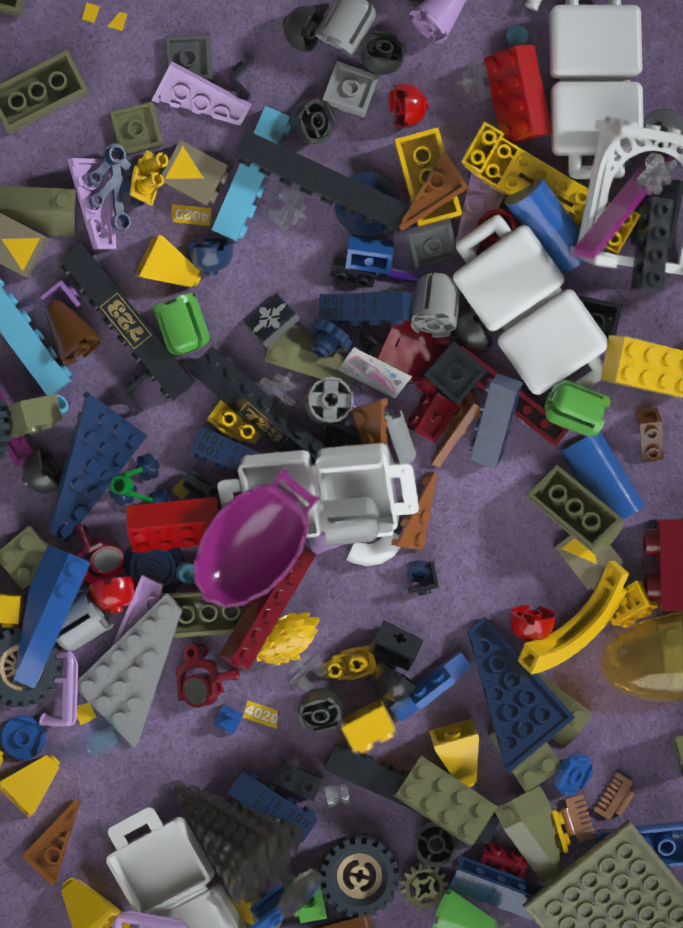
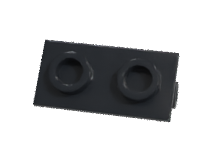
(360, 277)

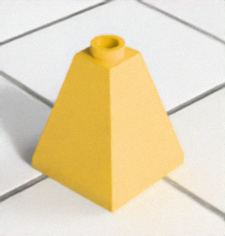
(167, 264)
(458, 749)
(30, 784)
(86, 906)

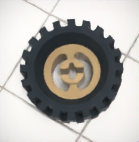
(354, 898)

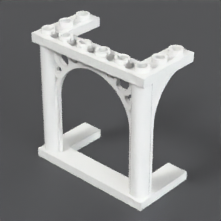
(610, 134)

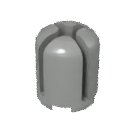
(346, 24)
(435, 305)
(318, 409)
(400, 438)
(349, 531)
(89, 628)

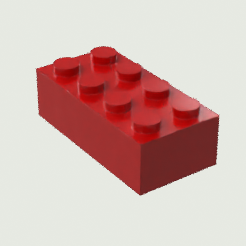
(518, 94)
(170, 523)

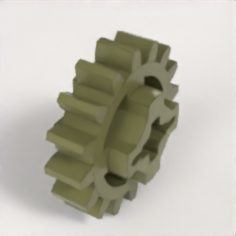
(417, 896)

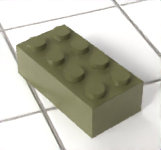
(40, 92)
(445, 801)

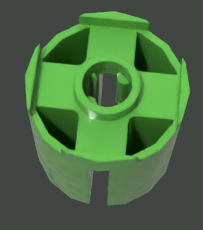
(182, 324)
(576, 408)

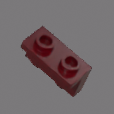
(431, 416)
(504, 859)

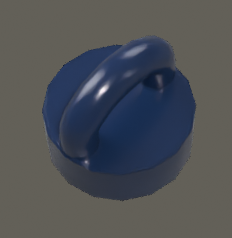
(418, 571)

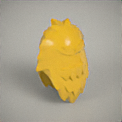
(289, 638)

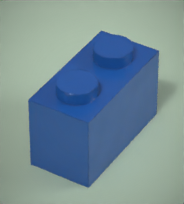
(369, 254)

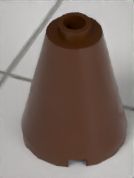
(70, 332)

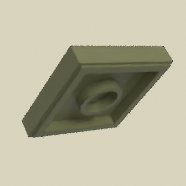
(137, 128)

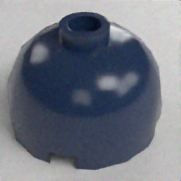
(211, 255)

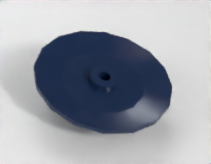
(353, 222)
(155, 564)

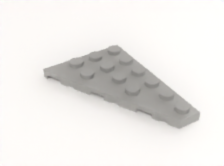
(127, 675)

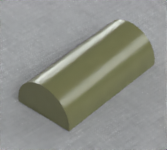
(576, 510)
(202, 617)

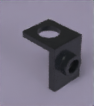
(239, 69)
(132, 385)
(426, 589)

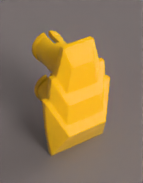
(146, 177)
(232, 424)
(351, 664)

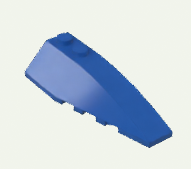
(46, 610)

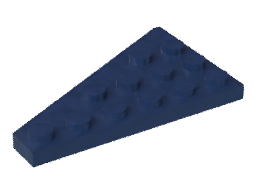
(99, 451)
(519, 703)

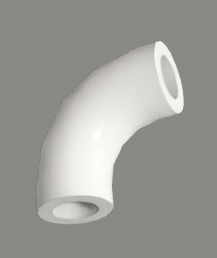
(373, 553)

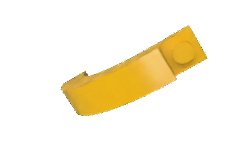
(582, 628)

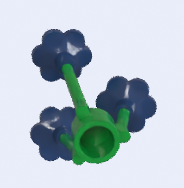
(125, 492)

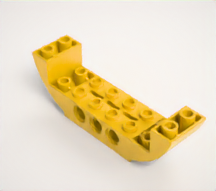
(513, 169)

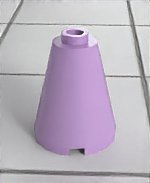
(436, 17)

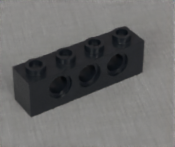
(652, 244)

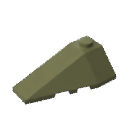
(41, 208)
(294, 353)
(581, 714)
(531, 830)

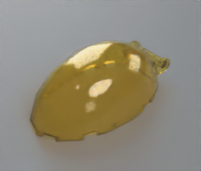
(648, 660)

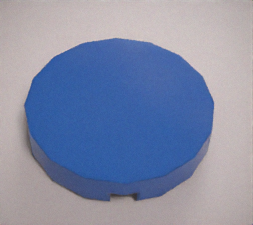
(23, 730)
(573, 774)

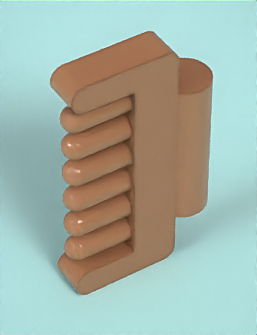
(619, 801)
(572, 821)

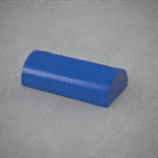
(548, 220)
(602, 474)
(664, 839)

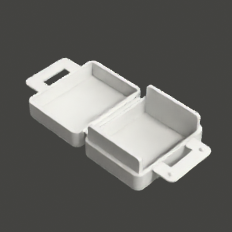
(594, 57)
(520, 291)
(337, 475)
(169, 873)

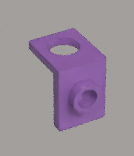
(70, 291)

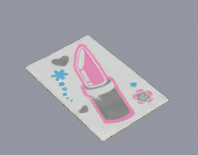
(374, 373)

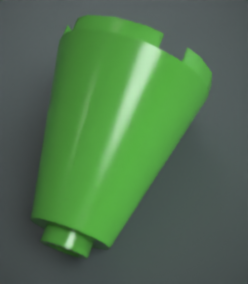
(459, 913)

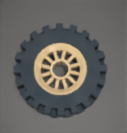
(20, 694)

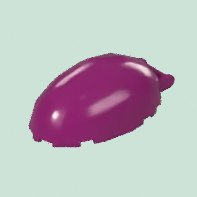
(253, 542)

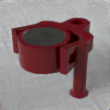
(103, 554)
(204, 687)

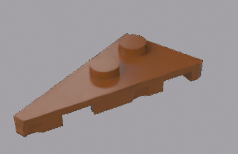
(439, 188)
(371, 422)
(457, 425)
(415, 525)
(49, 849)

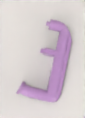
(69, 696)
(146, 920)

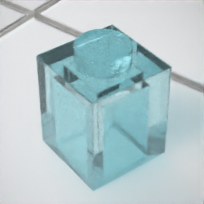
(102, 741)

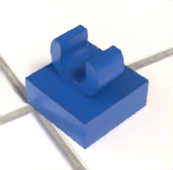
(228, 719)

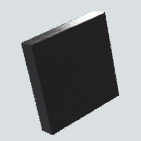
(455, 372)

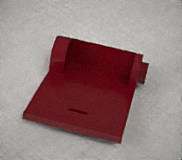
(412, 353)

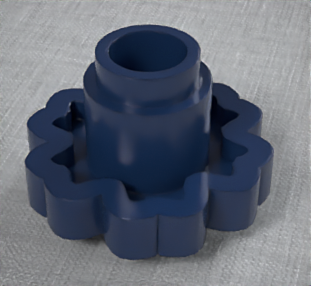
(328, 338)

